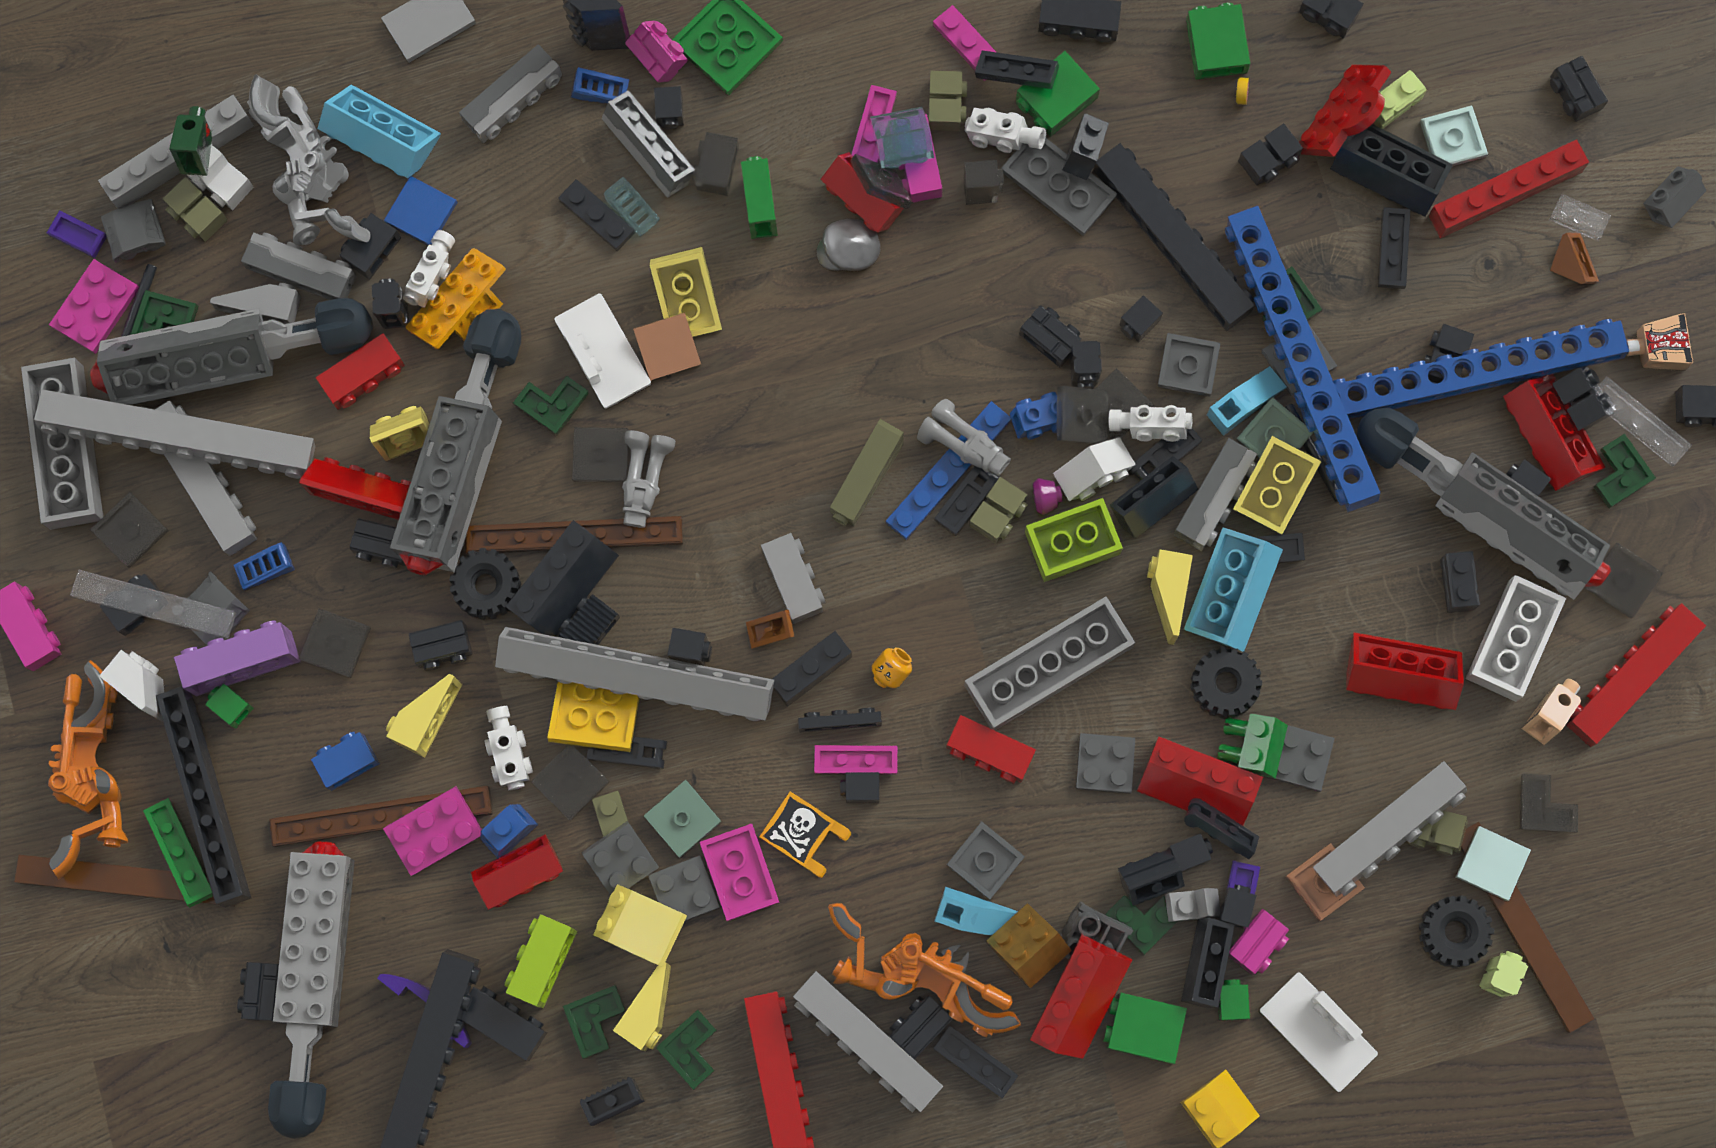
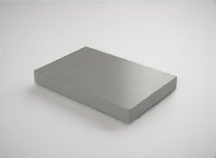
(426, 24)

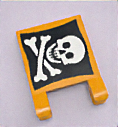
(799, 831)

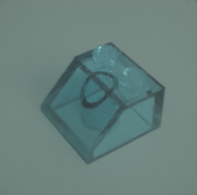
(902, 137)

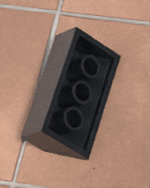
(597, 23)
(1392, 168)
(562, 580)

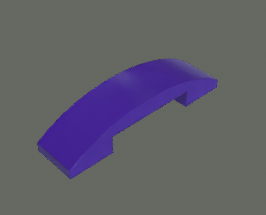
(401, 985)

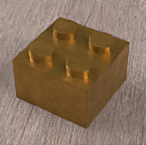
(1029, 945)

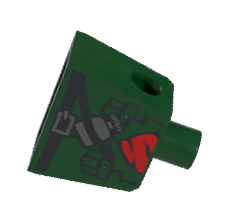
(192, 142)

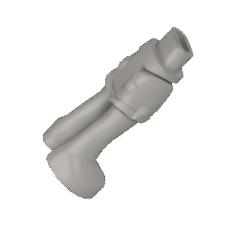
(977, 450)
(640, 493)

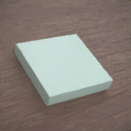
(1454, 136)
(1493, 863)

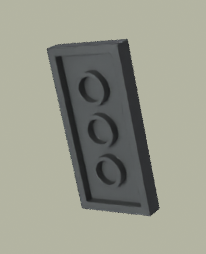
(1067, 196)

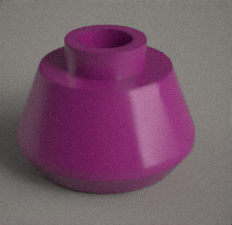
(1046, 495)

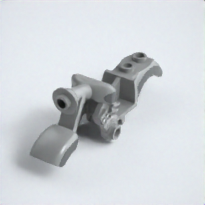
(311, 170)

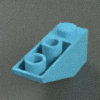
(1245, 400)
(971, 913)

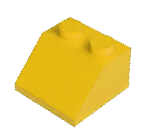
(1220, 1109)

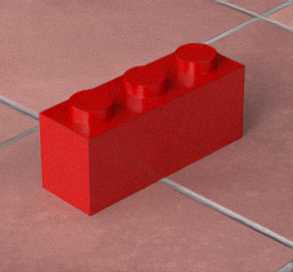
(843, 182)
(360, 372)
(990, 750)
(517, 872)

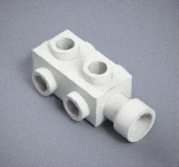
(1002, 130)
(430, 270)
(1154, 425)
(509, 754)

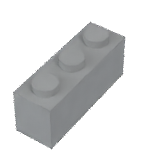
(793, 577)

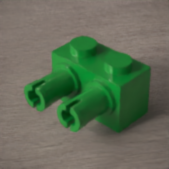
(1261, 744)

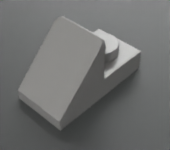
(1193, 904)

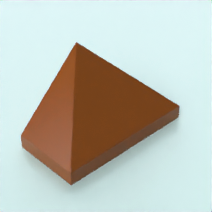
(1573, 260)
(770, 629)

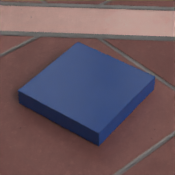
(420, 210)

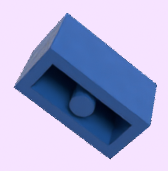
(345, 760)

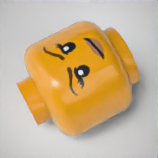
(891, 667)

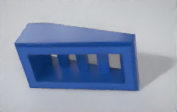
(601, 78)
(276, 571)

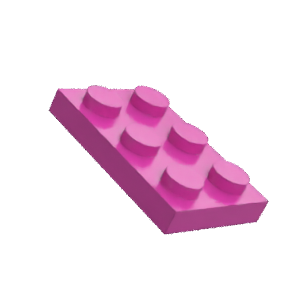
(94, 306)
(433, 830)
(739, 872)

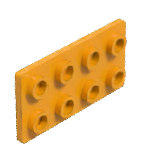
(458, 300)

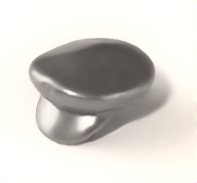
(848, 246)

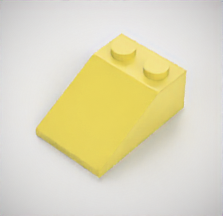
(686, 288)
(400, 433)
(1169, 587)
(422, 718)
(639, 925)
(645, 1015)

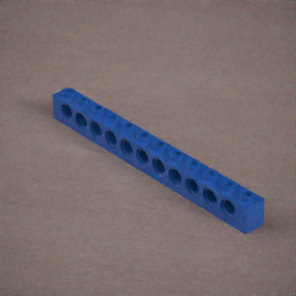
(1252, 224)
(1608, 332)

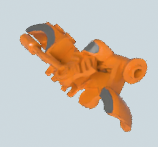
(77, 776)
(910, 968)

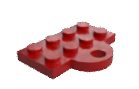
(1348, 111)

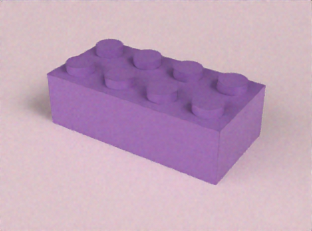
(236, 658)

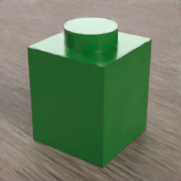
(228, 705)
(1234, 1001)

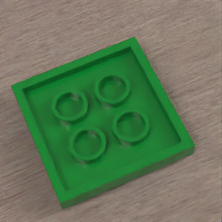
(727, 42)

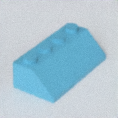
(378, 130)
(1233, 589)

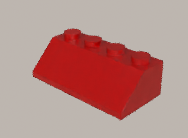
(1553, 436)
(355, 487)
(1405, 671)
(1181, 774)
(1081, 998)

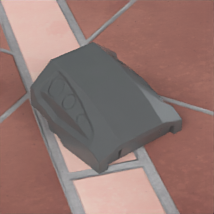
(133, 230)
(216, 594)
(1095, 926)

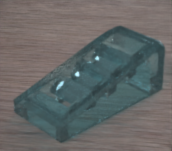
(615, 190)

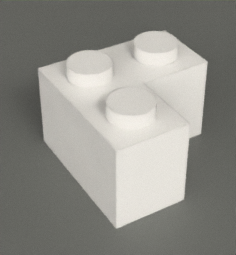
(223, 181)
(1094, 468)

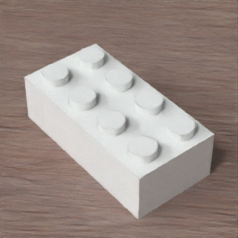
(1515, 638)

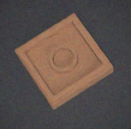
(667, 346)
(1314, 890)

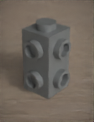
(1675, 196)

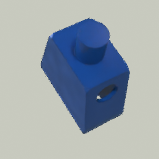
(507, 829)

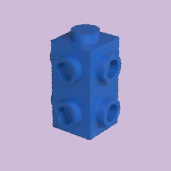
(1035, 417)

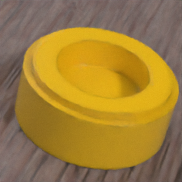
(1242, 91)

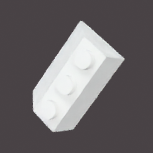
(136, 681)

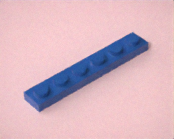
(942, 476)

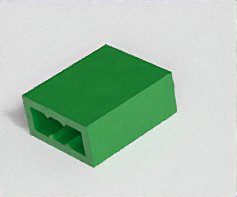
(1218, 41)
(1057, 106)
(759, 197)
(1145, 1028)

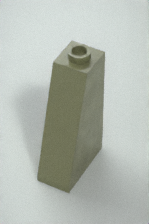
(867, 473)

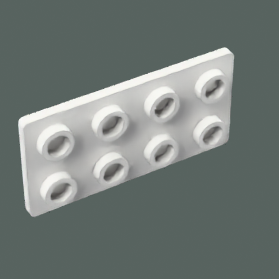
(602, 351)
(1319, 1031)

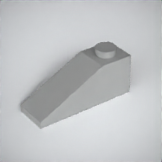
(274, 302)

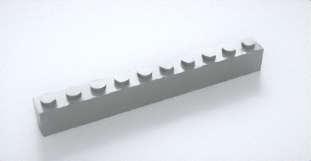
(174, 433)
(634, 674)

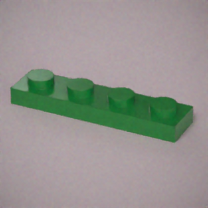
(178, 853)

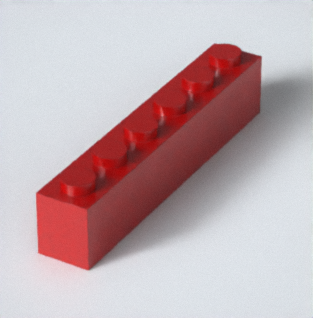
(1508, 188)
(1635, 675)
(776, 1071)

